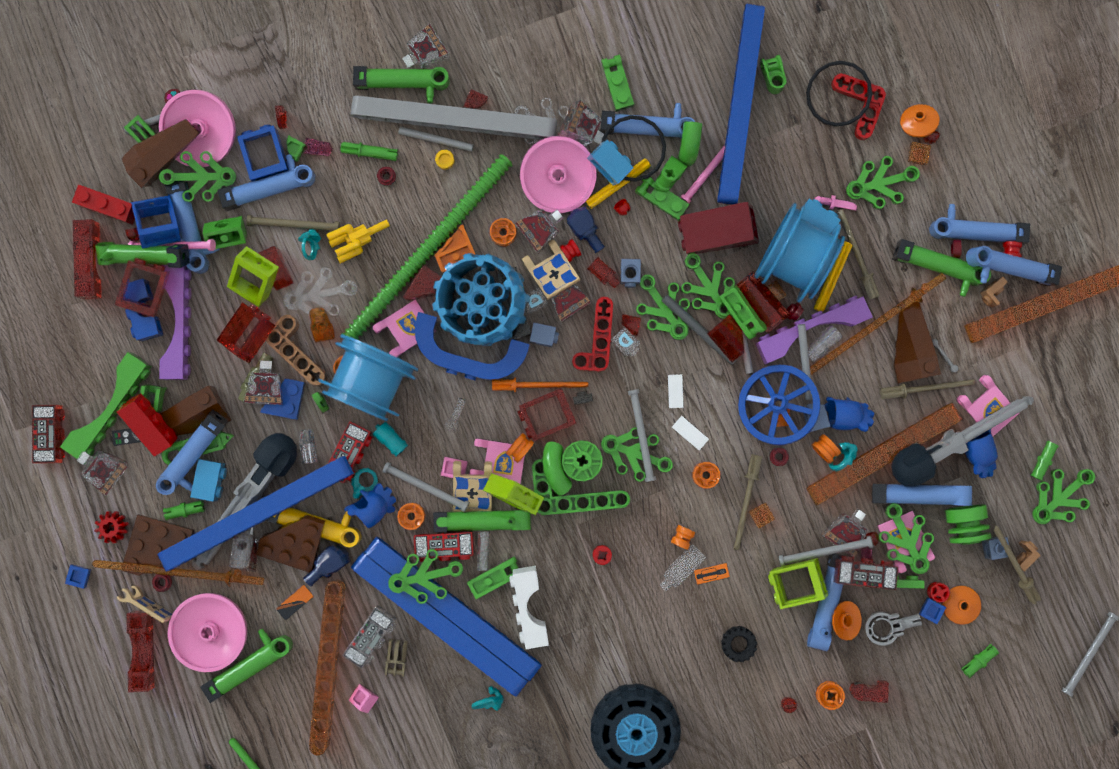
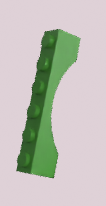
(129, 375)

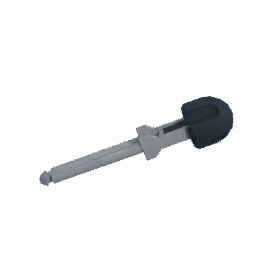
(273, 458)
(917, 465)

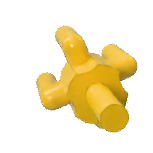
(354, 237)

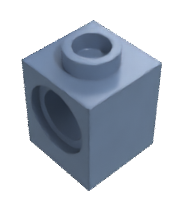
(634, 264)
(544, 335)
(822, 421)
(993, 548)

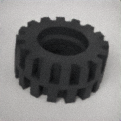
(730, 635)

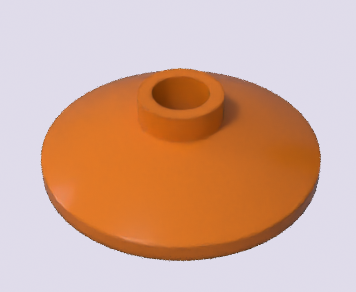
(919, 126)
(953, 605)
(847, 620)

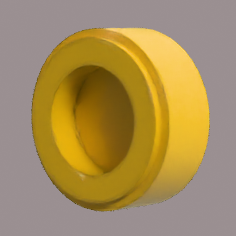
(444, 159)

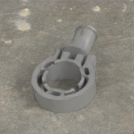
(904, 623)

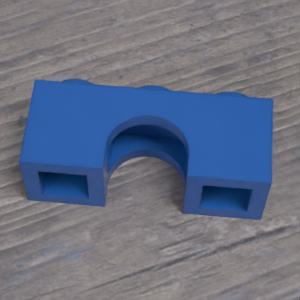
(142, 327)

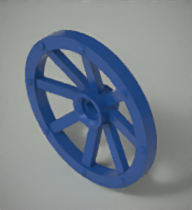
(760, 375)

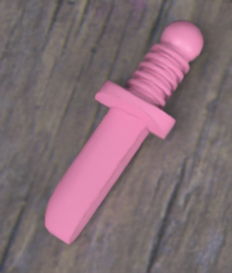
(836, 203)

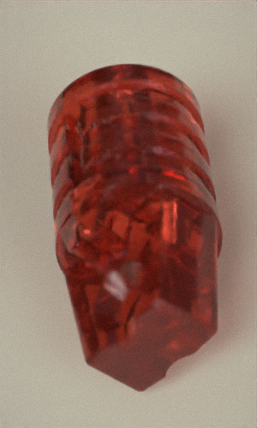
(603, 272)

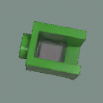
(154, 394)

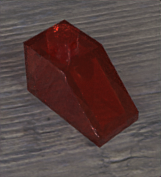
(283, 276)
(422, 285)
(728, 338)

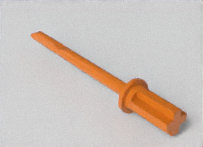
(511, 384)

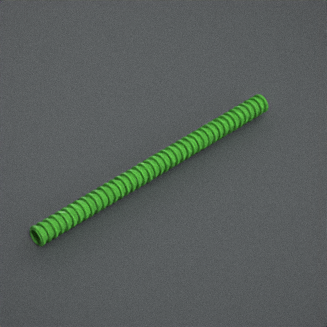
(429, 246)

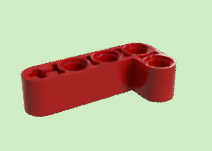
(598, 334)

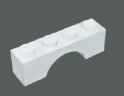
(533, 630)

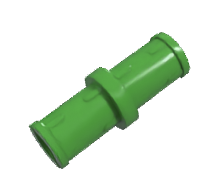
(1044, 460)
(183, 510)
(980, 661)

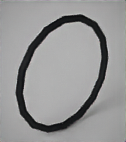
(823, 68)
(661, 137)

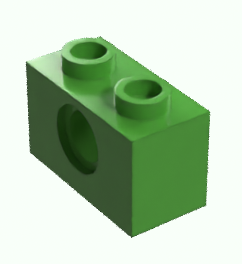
(226, 232)

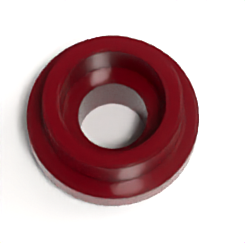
(384, 170)
(795, 311)
(785, 456)
(156, 582)

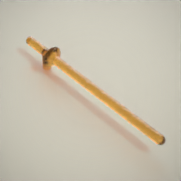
(915, 296)
(228, 577)

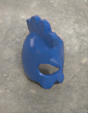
(848, 414)
(982, 454)
(373, 505)

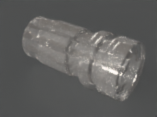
(821, 345)

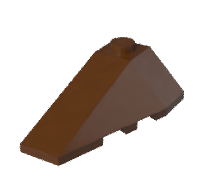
(157, 152)
(914, 347)
(190, 412)

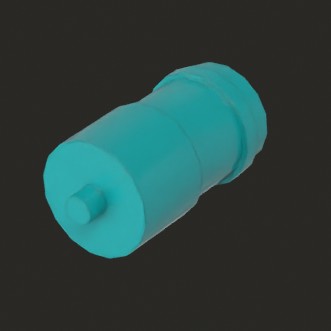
(387, 435)

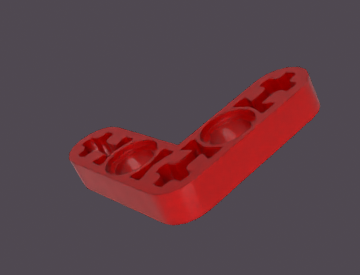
(875, 105)

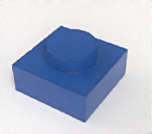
(78, 576)
(932, 610)

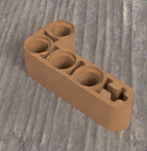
(298, 355)

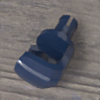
(584, 227)
(328, 562)

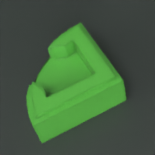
(295, 148)
(320, 401)

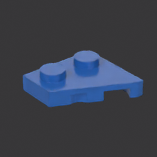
(292, 397)

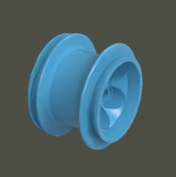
(800, 254)
(367, 377)

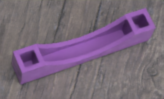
(849, 314)
(175, 361)

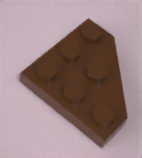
(150, 538)
(293, 543)

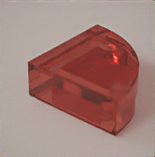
(475, 100)
(281, 117)
(631, 323)

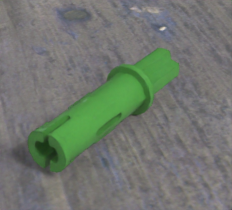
(369, 151)

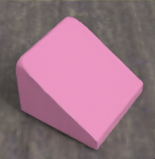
(447, 468)
(363, 699)

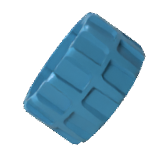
(453, 278)

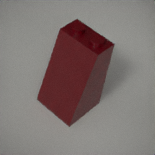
(719, 228)

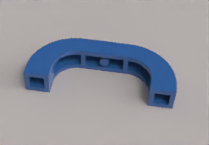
(425, 340)

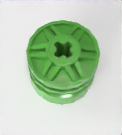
(587, 471)
(968, 524)

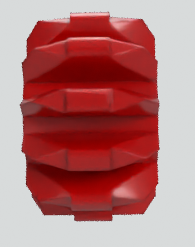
(118, 524)

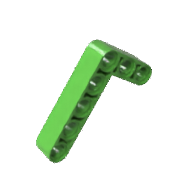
(573, 506)

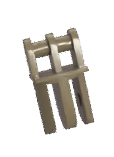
(396, 660)

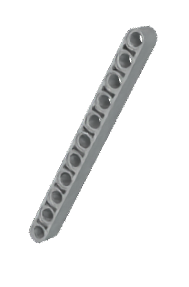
(453, 118)

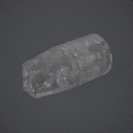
(307, 447)

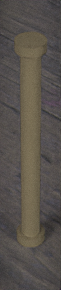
(292, 223)

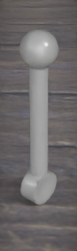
(953, 368)

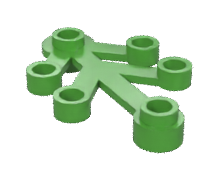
(200, 176)
(880, 183)
(709, 289)
(664, 311)
(632, 453)
(1060, 497)
(908, 541)
(422, 577)

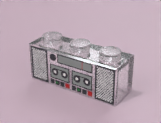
(370, 637)

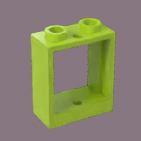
(265, 270)
(513, 494)
(816, 577)

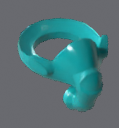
(313, 239)
(850, 454)
(357, 486)
(494, 702)

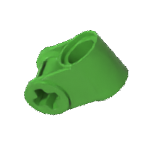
(773, 70)
(670, 174)

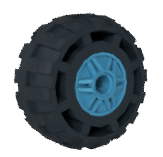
(630, 709)

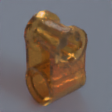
(321, 325)

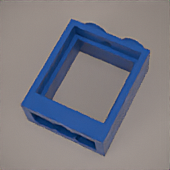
(270, 170)
(159, 234)

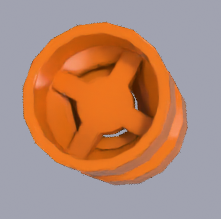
(684, 533)

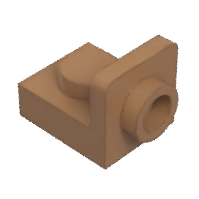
(995, 288)
(1027, 558)

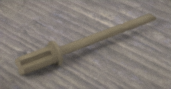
(867, 279)
(901, 391)
(752, 474)
(1025, 583)

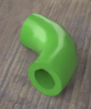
(690, 143)
(553, 468)

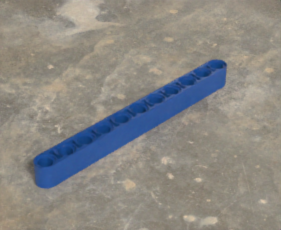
(741, 104)
(255, 513)
(459, 613)
(441, 627)

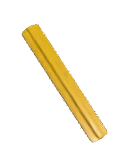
(609, 189)
(832, 278)

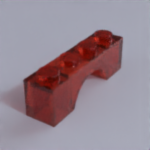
(86, 278)
(142, 663)

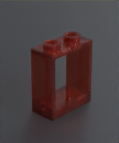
(136, 306)
(237, 326)
(565, 408)

